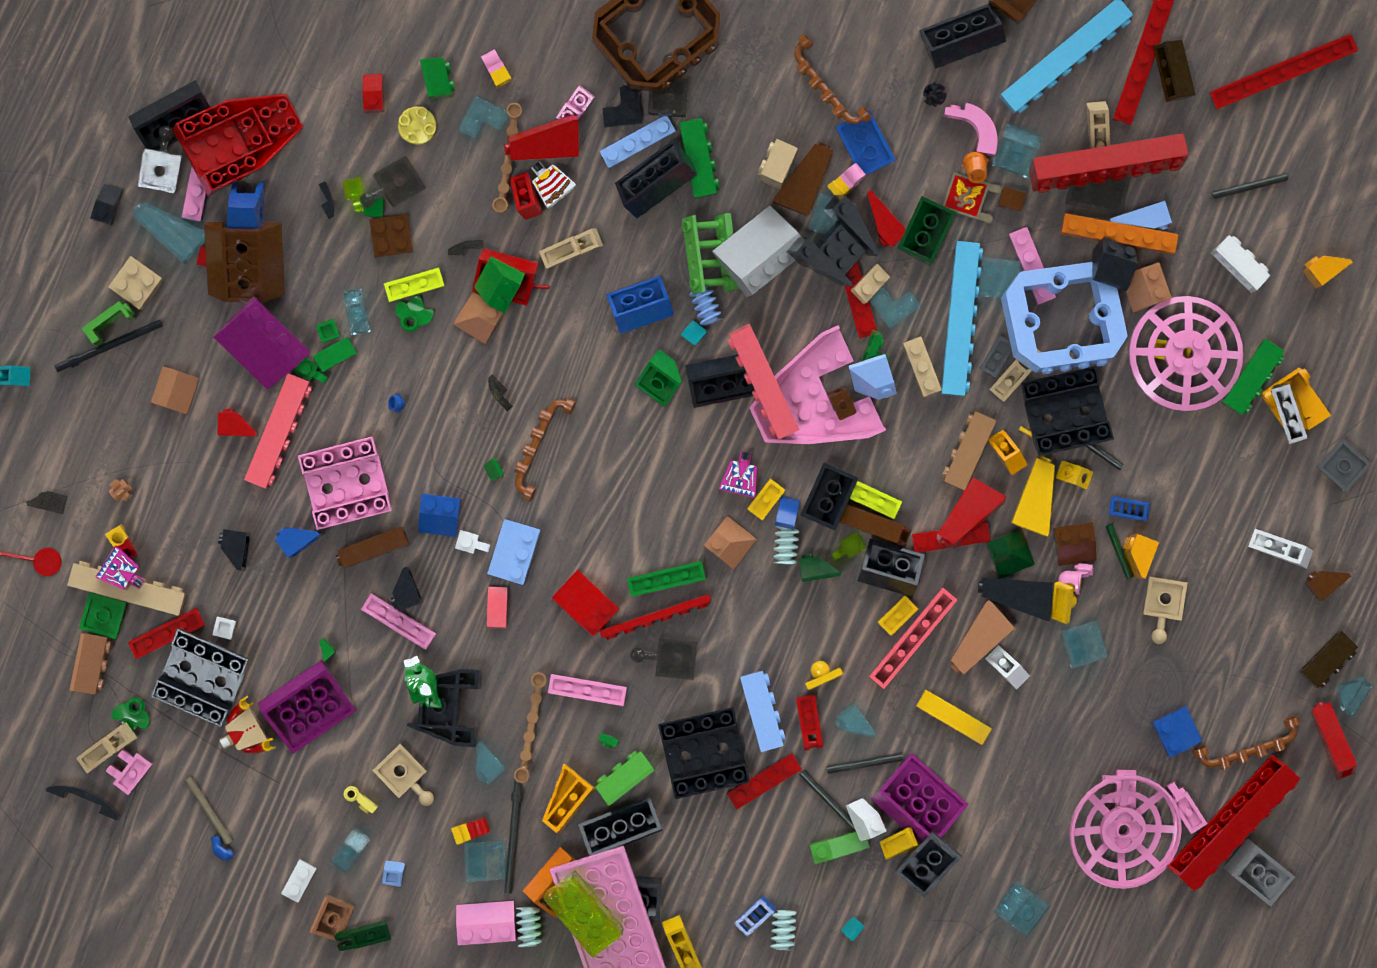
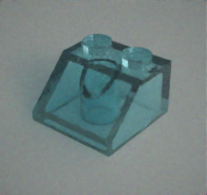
(1017, 150)
(1021, 909)

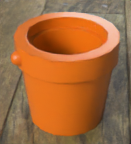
(975, 166)

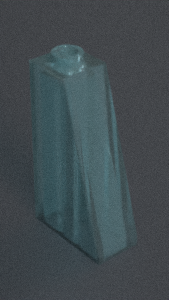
(172, 232)

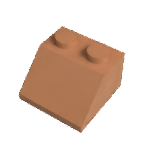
(1147, 288)

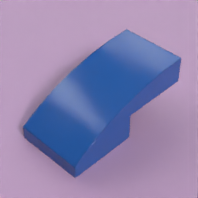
(787, 512)

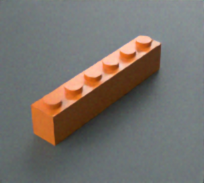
(1129, 235)

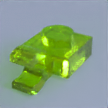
(353, 190)
(850, 546)

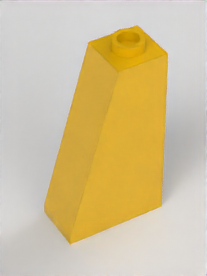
(1035, 502)

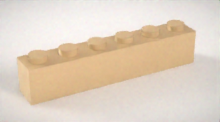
(149, 595)

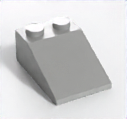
(1259, 872)

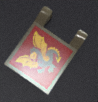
(968, 197)

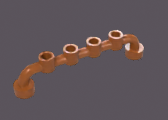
(816, 82)
(531, 450)
(1258, 749)

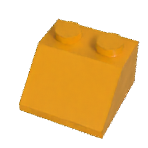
(1324, 268)

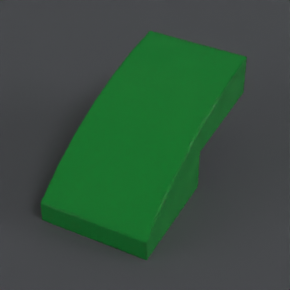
(335, 354)

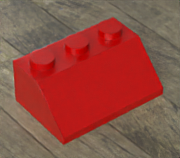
(526, 266)

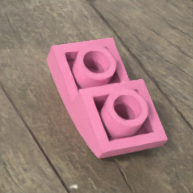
(577, 103)

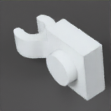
(469, 542)

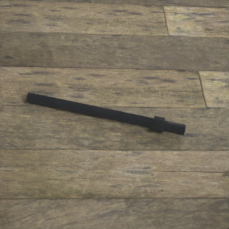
(74, 361)

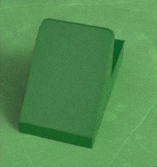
(875, 342)

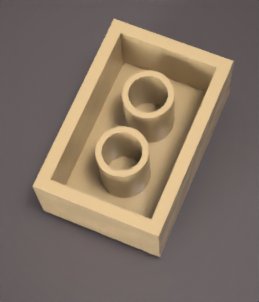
(778, 164)

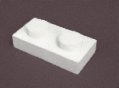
(299, 881)

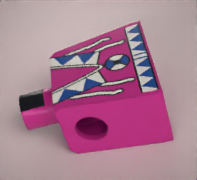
(740, 477)
(120, 570)

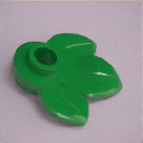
(415, 311)
(127, 714)

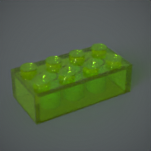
(583, 913)

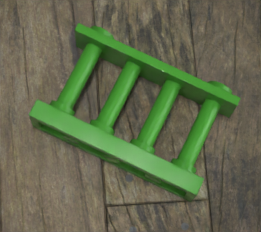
(724, 230)

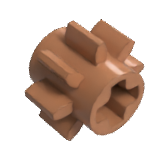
(120, 490)

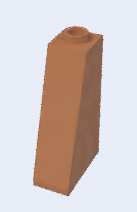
(982, 636)

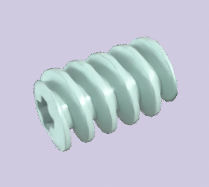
(785, 545)
(529, 926)
(783, 930)

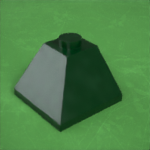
(1010, 554)
(815, 568)

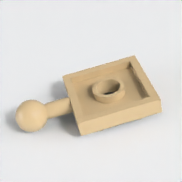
(1154, 607)
(401, 784)

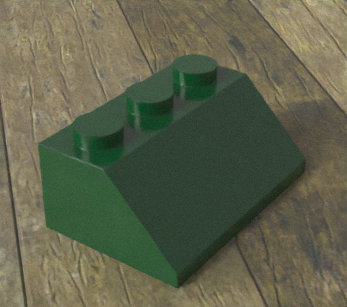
(926, 230)

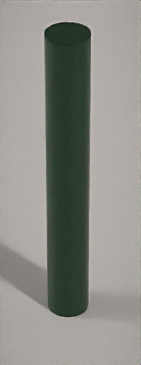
(1119, 551)

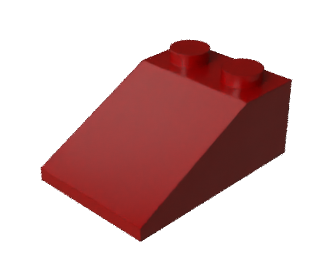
(585, 603)

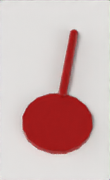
(46, 561)

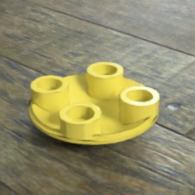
(417, 125)

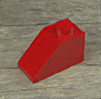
(373, 93)
(526, 196)
(233, 424)

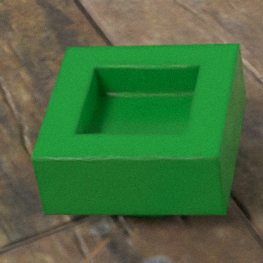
(327, 331)
(608, 741)

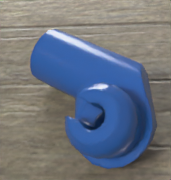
(219, 851)

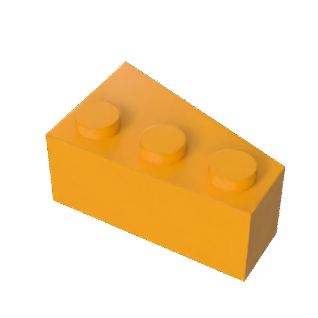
(567, 799)

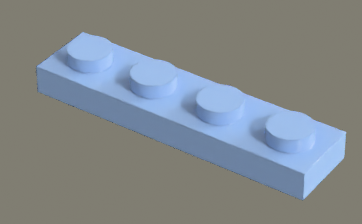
(637, 141)

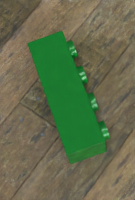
(698, 151)
(1253, 376)

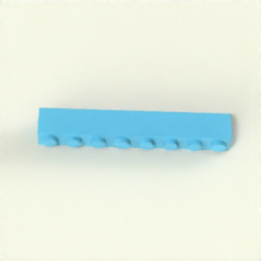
(1066, 55)
(960, 319)

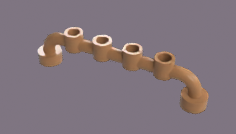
(500, 204)
(538, 681)

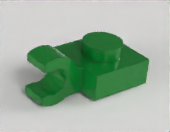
(308, 371)

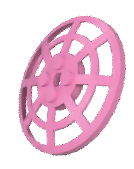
(1174, 353)
(1132, 838)

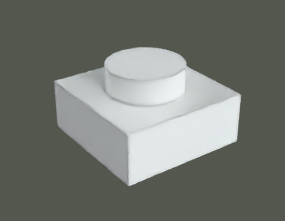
(224, 628)

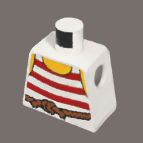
(551, 184)

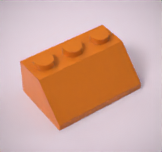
(543, 880)

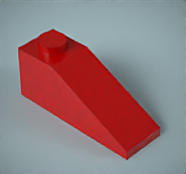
(886, 224)

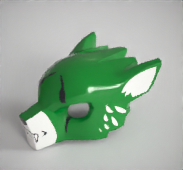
(421, 683)

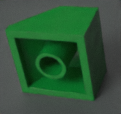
(436, 78)
(498, 284)

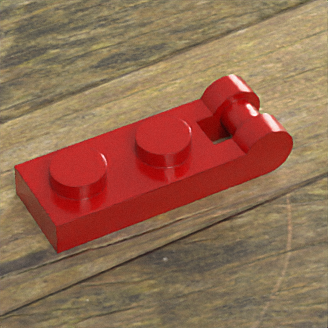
(809, 721)

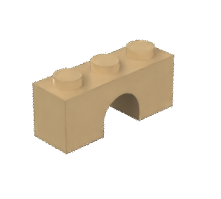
(922, 367)

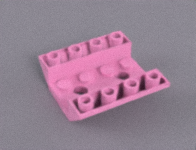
(342, 469)

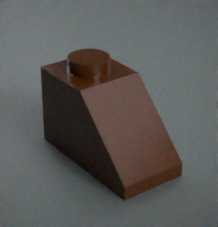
(1325, 583)

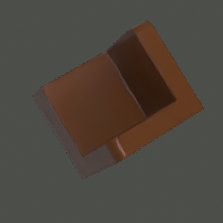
(1011, 199)

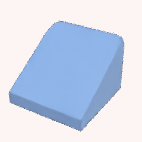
(393, 873)

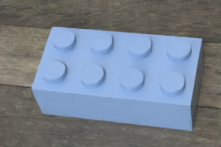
(762, 711)

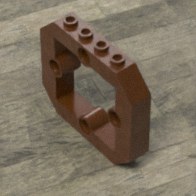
(660, 78)

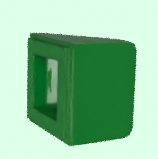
(375, 210)
(493, 469)
(327, 650)

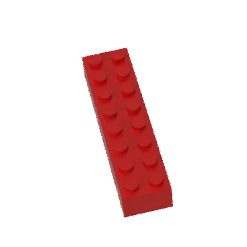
(1108, 163)
(1233, 823)

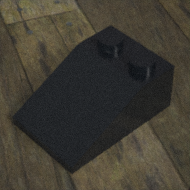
(927, 863)

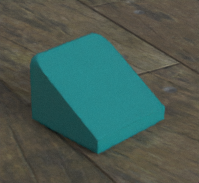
(693, 333)
(852, 928)

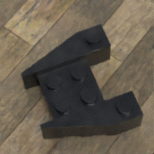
(839, 246)
(443, 722)

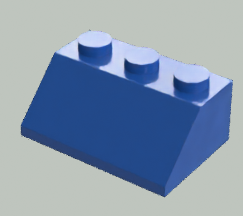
(640, 304)

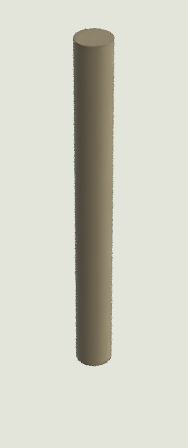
(208, 810)

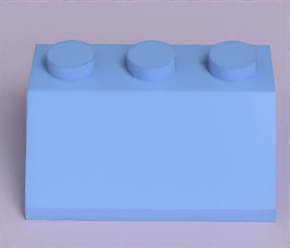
(514, 552)

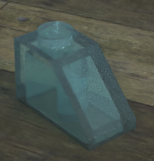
(356, 311)
(854, 722)
(487, 764)
(350, 850)

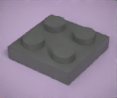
(1344, 465)

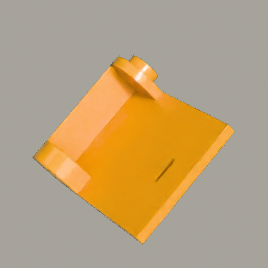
(1309, 401)

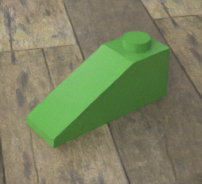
(837, 847)

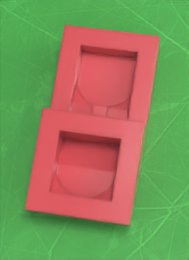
(497, 607)

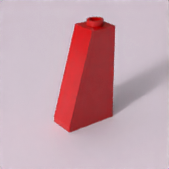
(546, 141)
(969, 513)
(1334, 741)

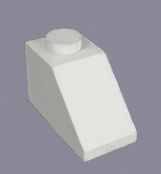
(1007, 667)
(865, 820)

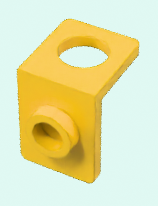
(1073, 474)

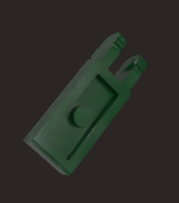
(363, 936)

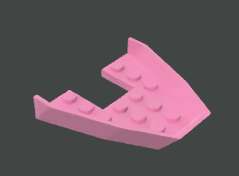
(809, 401)

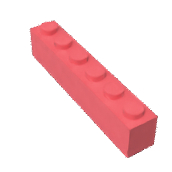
(763, 381)
(277, 431)
(912, 638)

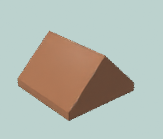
(175, 390)
(331, 917)

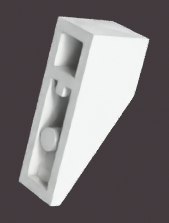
(1281, 548)

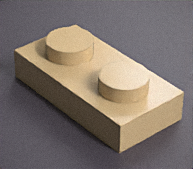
(870, 283)

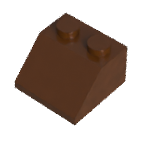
(1075, 544)

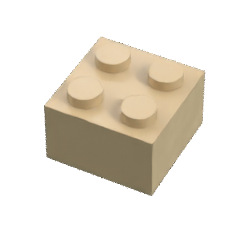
(136, 283)

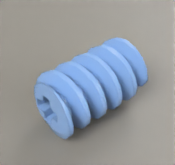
(706, 307)

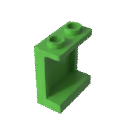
(106, 318)

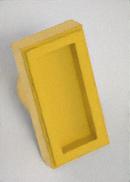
(1062, 602)
(821, 673)
(898, 843)

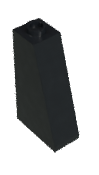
(1024, 596)

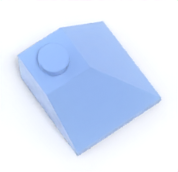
(873, 378)

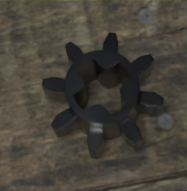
(934, 94)

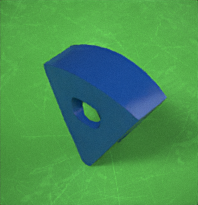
(246, 209)

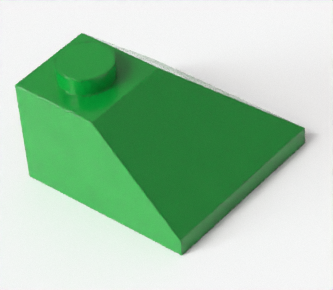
(659, 378)

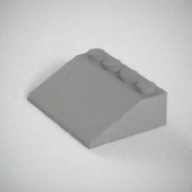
(758, 251)

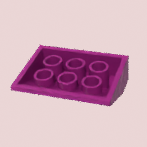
(261, 343)
(306, 707)
(919, 799)

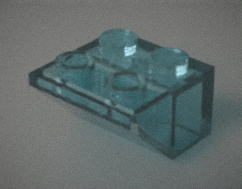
(1083, 644)
(484, 860)

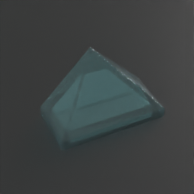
(1352, 695)

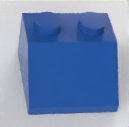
(439, 515)
(294, 540)
(1176, 731)

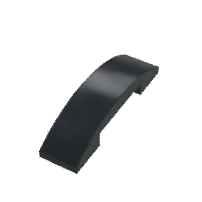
(106, 808)

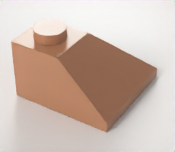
(478, 318)
(730, 542)

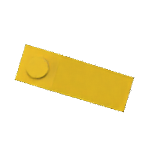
(681, 943)

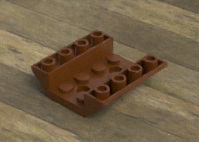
(259, 264)

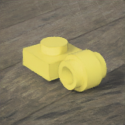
(365, 803)

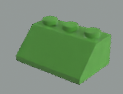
(624, 777)

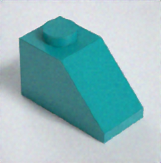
(15, 376)

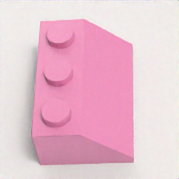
(485, 923)

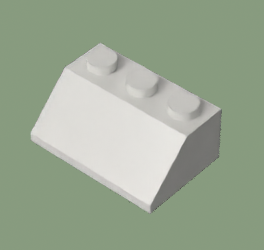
(1241, 263)

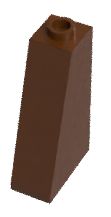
(803, 184)
(876, 525)
(372, 547)

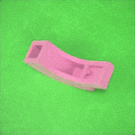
(982, 124)

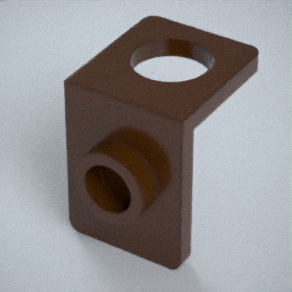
(842, 403)

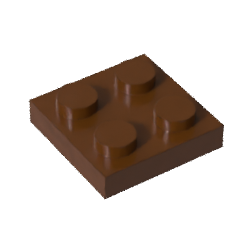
(391, 235)

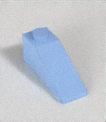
(1149, 217)

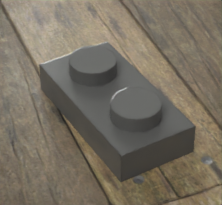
(996, 357)

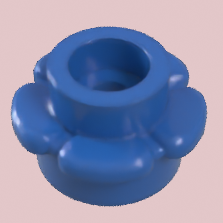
(396, 403)

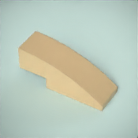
(571, 248)
(106, 747)

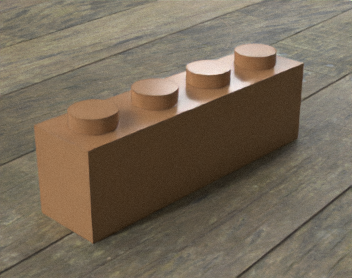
(969, 450)

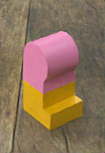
(496, 69)
(847, 181)

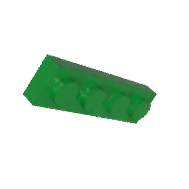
(666, 579)

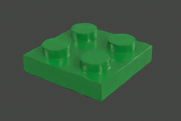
(102, 615)

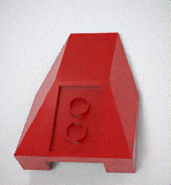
(236, 138)

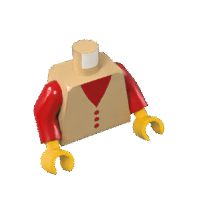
(245, 730)

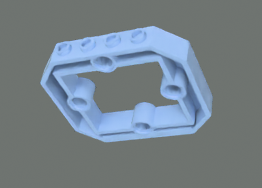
(1022, 337)

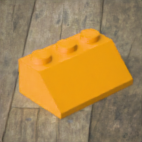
(1139, 554)

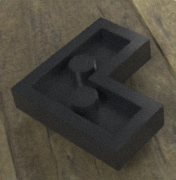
(628, 113)

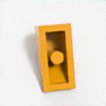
(1007, 452)

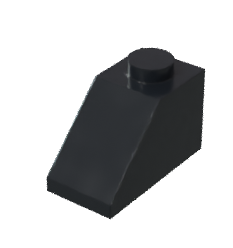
(106, 205)

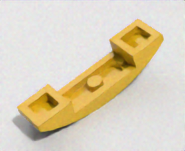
(953, 717)

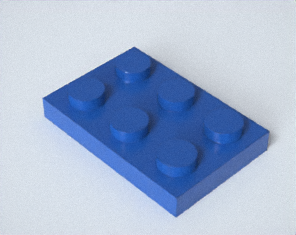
(866, 145)

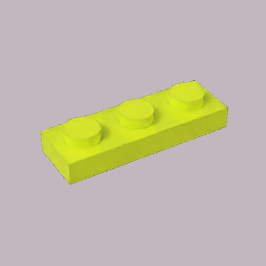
(414, 285)
(876, 500)

